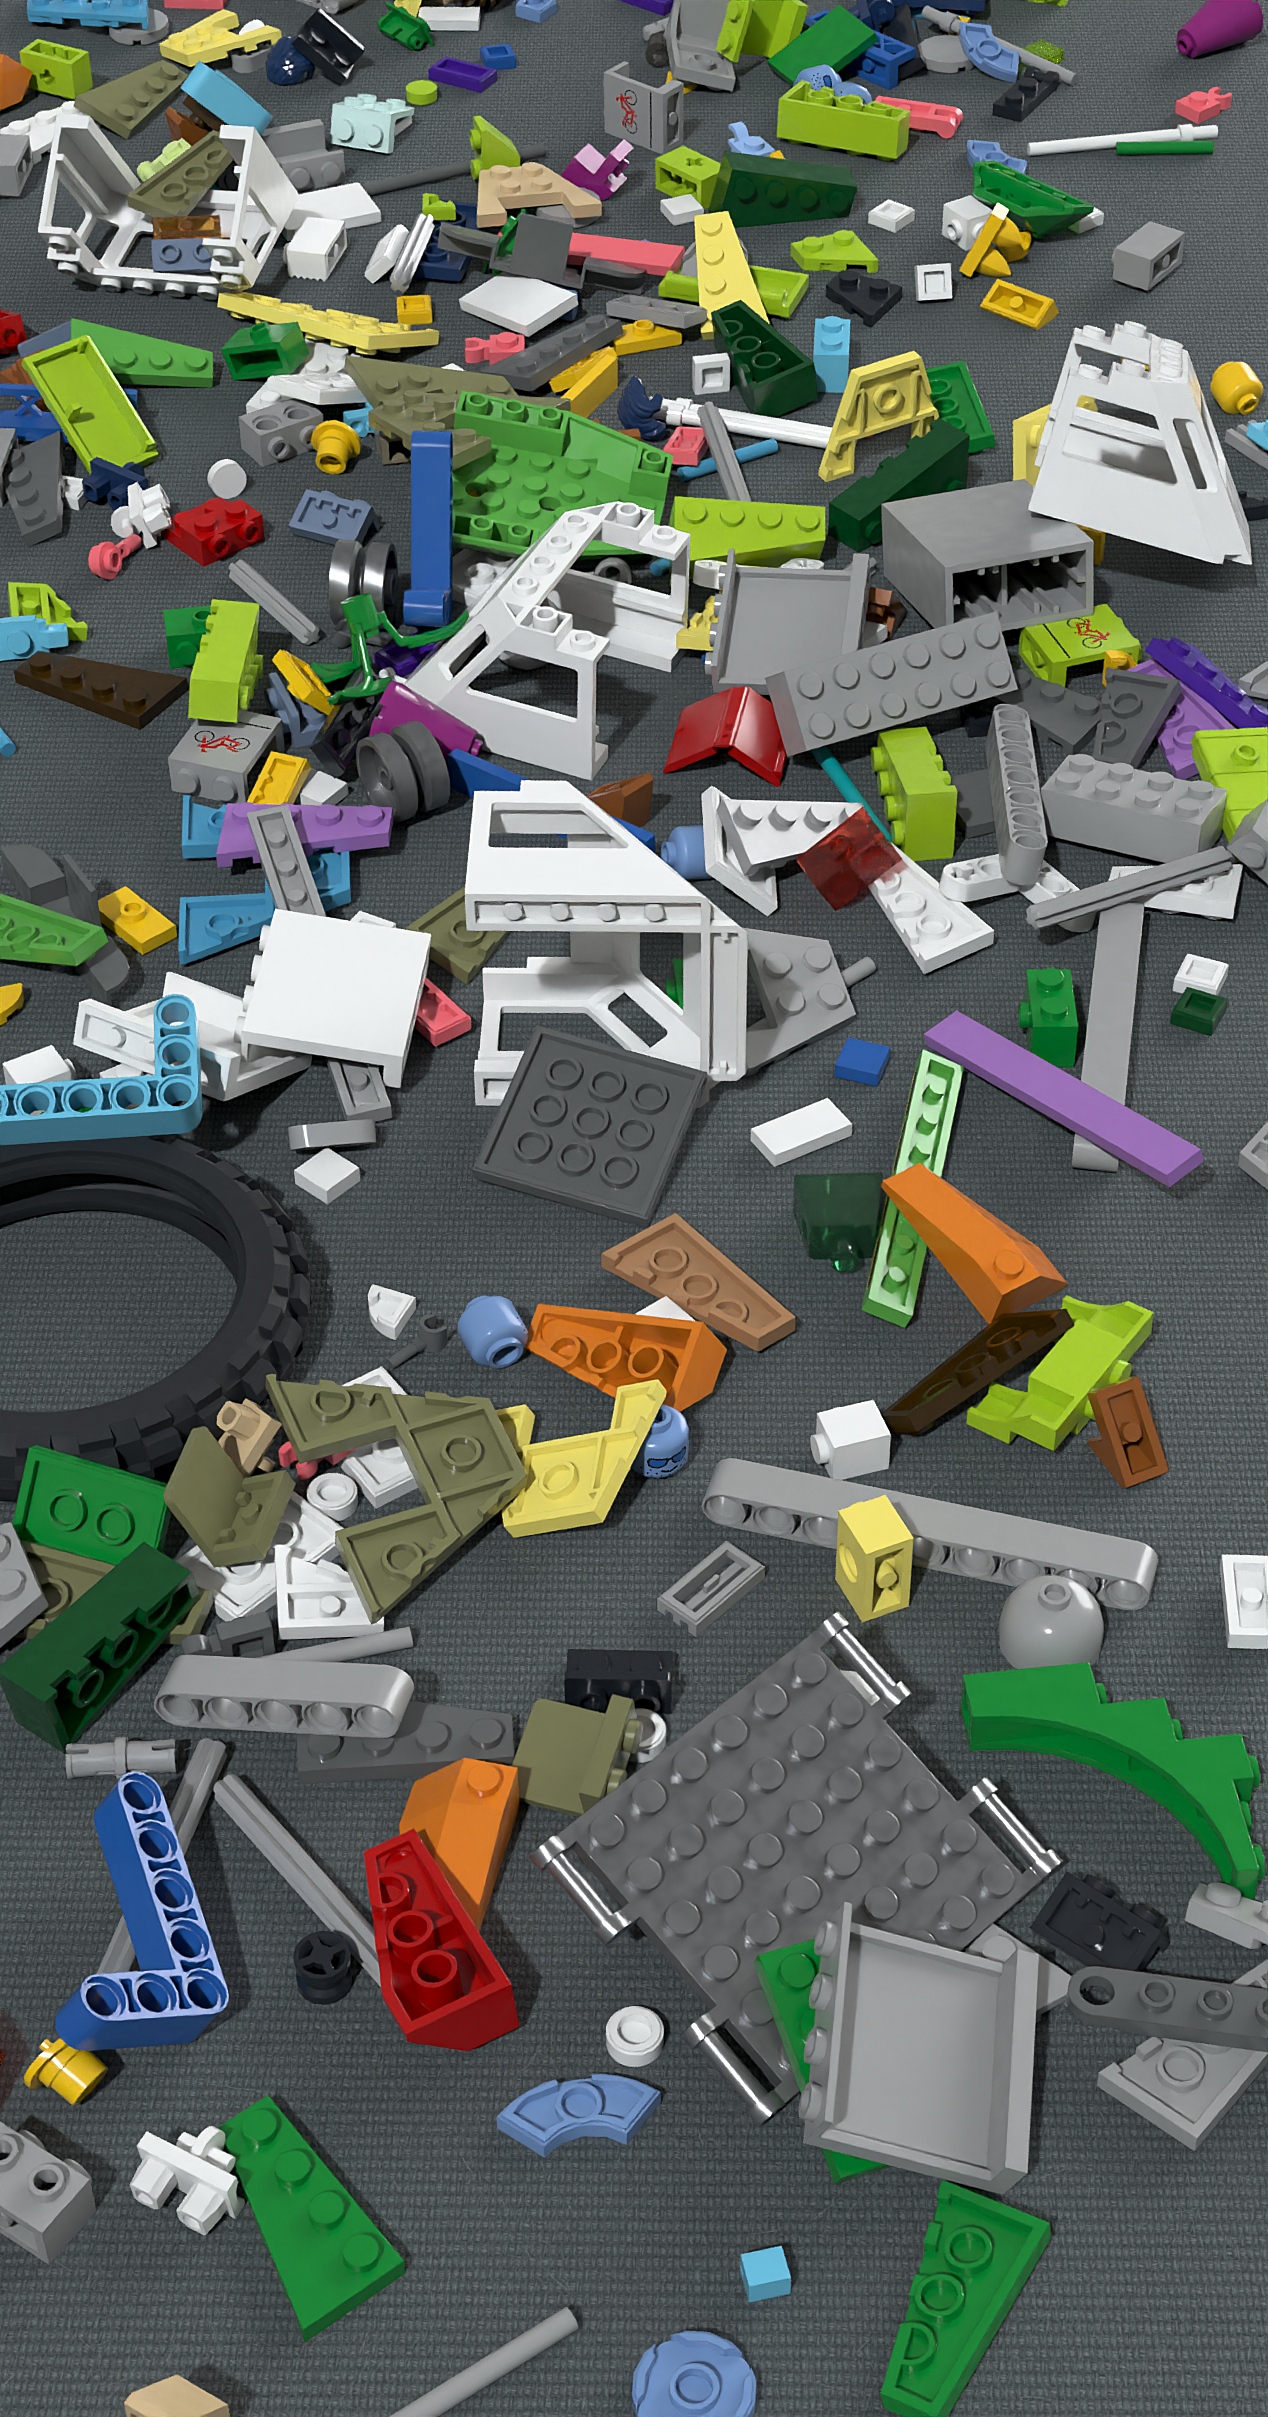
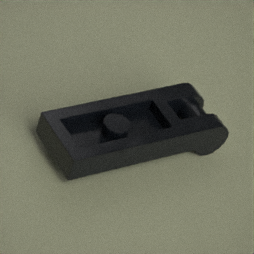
(1026, 94)

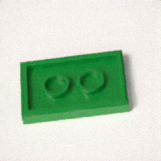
(830, 41)
(88, 1507)

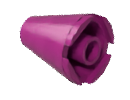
(1219, 26)
(406, 705)

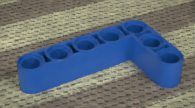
(431, 592)
(179, 1974)

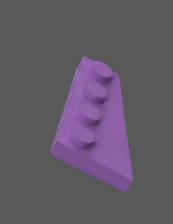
(1186, 717)
(317, 827)

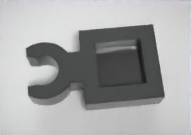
(240, 1637)

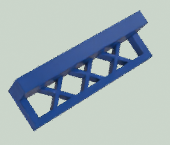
(876, 62)
(35, 424)

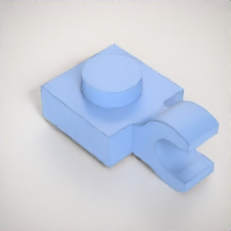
(747, 144)

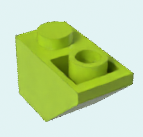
(490, 148)

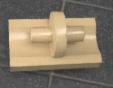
(247, 1435)

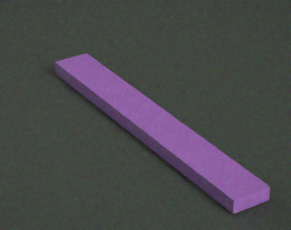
(1065, 1099)

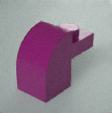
(598, 173)

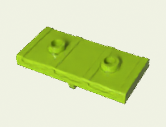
(778, 289)
(90, 404)
(1236, 763)

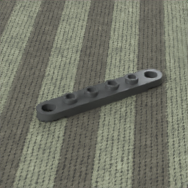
(1173, 2007)

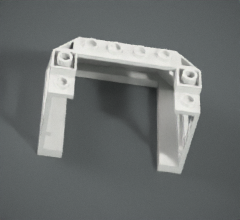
(100, 182)
(1133, 478)
(593, 620)
(604, 895)

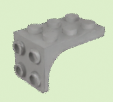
(693, 41)

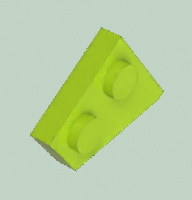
(833, 253)
(41, 600)

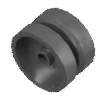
(361, 573)
(403, 770)

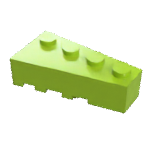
(842, 122)
(756, 530)
(226, 663)
(915, 793)

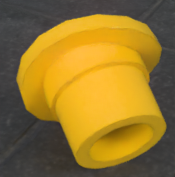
(334, 446)
(65, 2070)

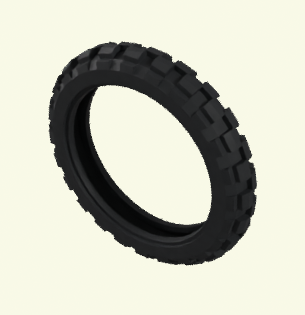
(226, 1214)

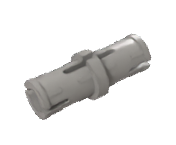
(121, 1758)

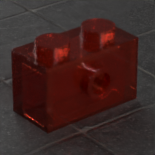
(849, 859)

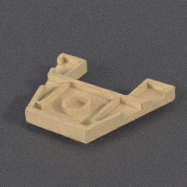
(528, 187)

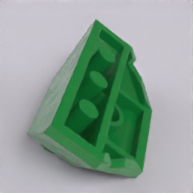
(1030, 202)

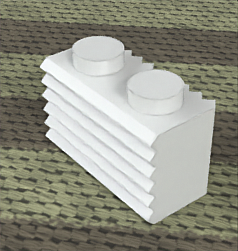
(315, 248)

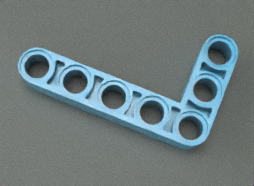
(225, 98)
(112, 1095)

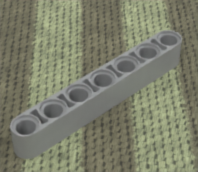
(1015, 795)

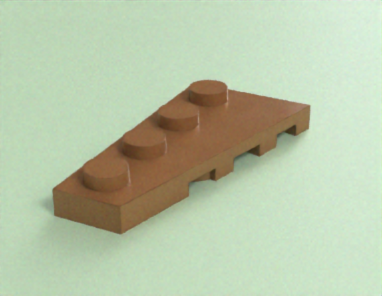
(702, 1281)

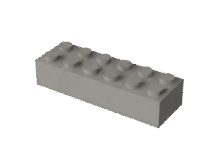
(891, 683)

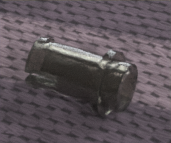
(656, 52)

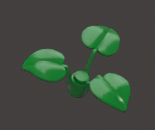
(363, 624)

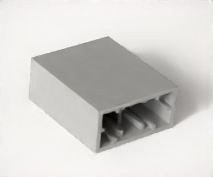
(987, 554)

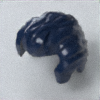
(287, 64)
(636, 411)

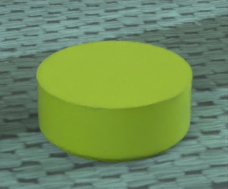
(421, 92)

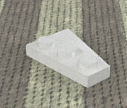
(1209, 896)

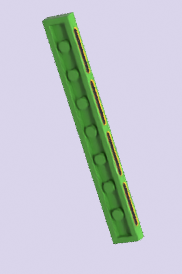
(923, 1140)

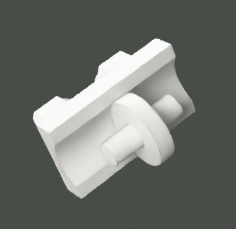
(145, 513)
(194, 2167)

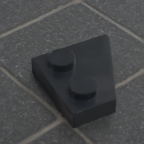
(863, 294)

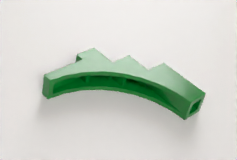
(1068, 1716)

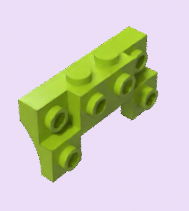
(1081, 1361)

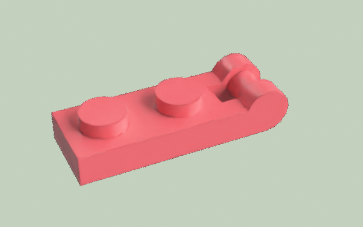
(928, 116)

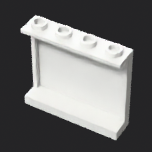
(335, 990)
(130, 1040)

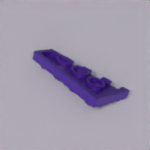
(1208, 682)

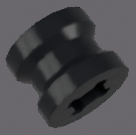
(326, 1952)

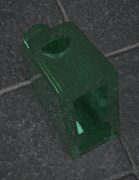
(838, 1216)

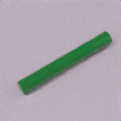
(1164, 147)

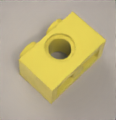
(874, 1558)

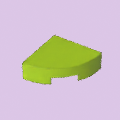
(438, 209)

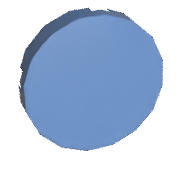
(693, 2378)

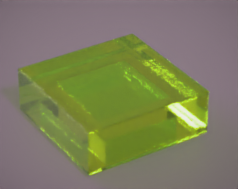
(1046, 51)

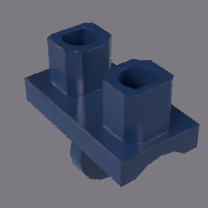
(877, 13)
(112, 481)

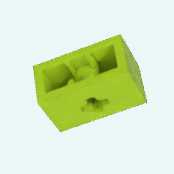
(57, 69)
(686, 173)

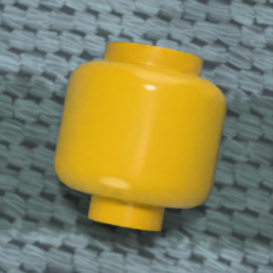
(1235, 387)

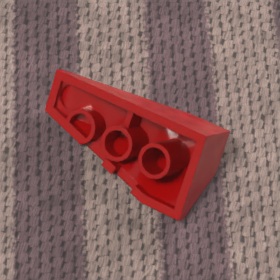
(430, 1954)

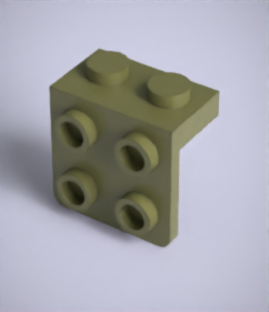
(221, 1509)
(575, 1754)

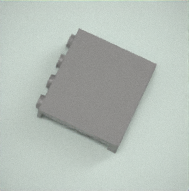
(783, 620)
(920, 2055)

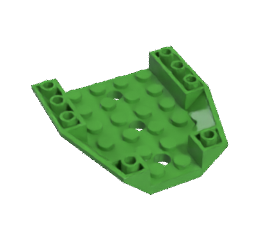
(552, 462)

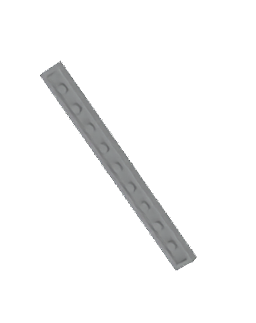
(293, 889)

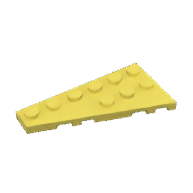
(338, 326)

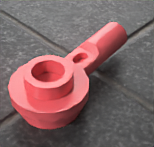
(106, 558)

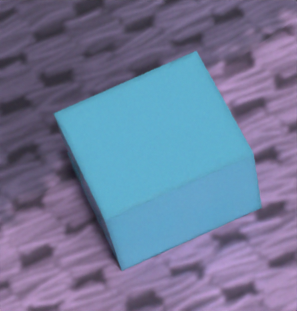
(765, 2274)

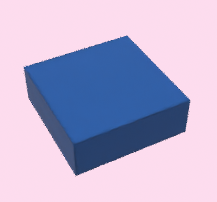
(498, 57)
(862, 1061)

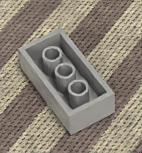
(1131, 809)

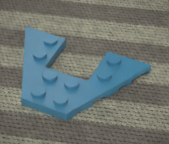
(98, 13)
(224, 921)

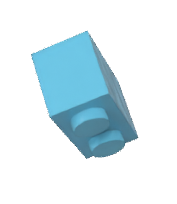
(831, 354)

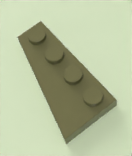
(132, 99)
(183, 181)
(451, 944)
(68, 1576)

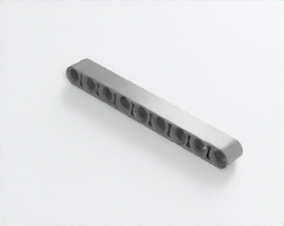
(1110, 1019)
(944, 1533)

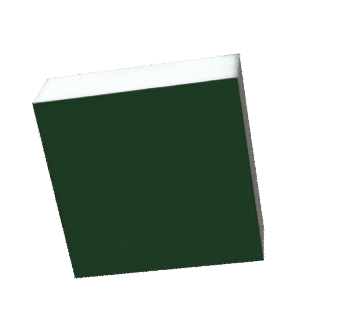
(1199, 1011)

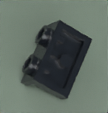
(328, 46)
(633, 1674)
(1096, 1929)

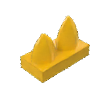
(985, 258)

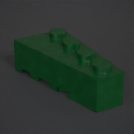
(780, 191)
(763, 363)
(925, 468)
(96, 1646)

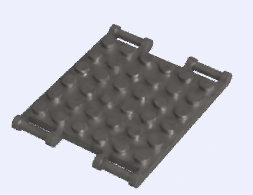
(771, 1826)

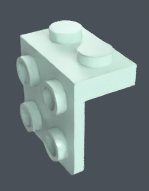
(366, 122)

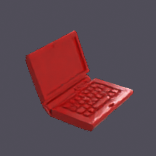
(734, 720)

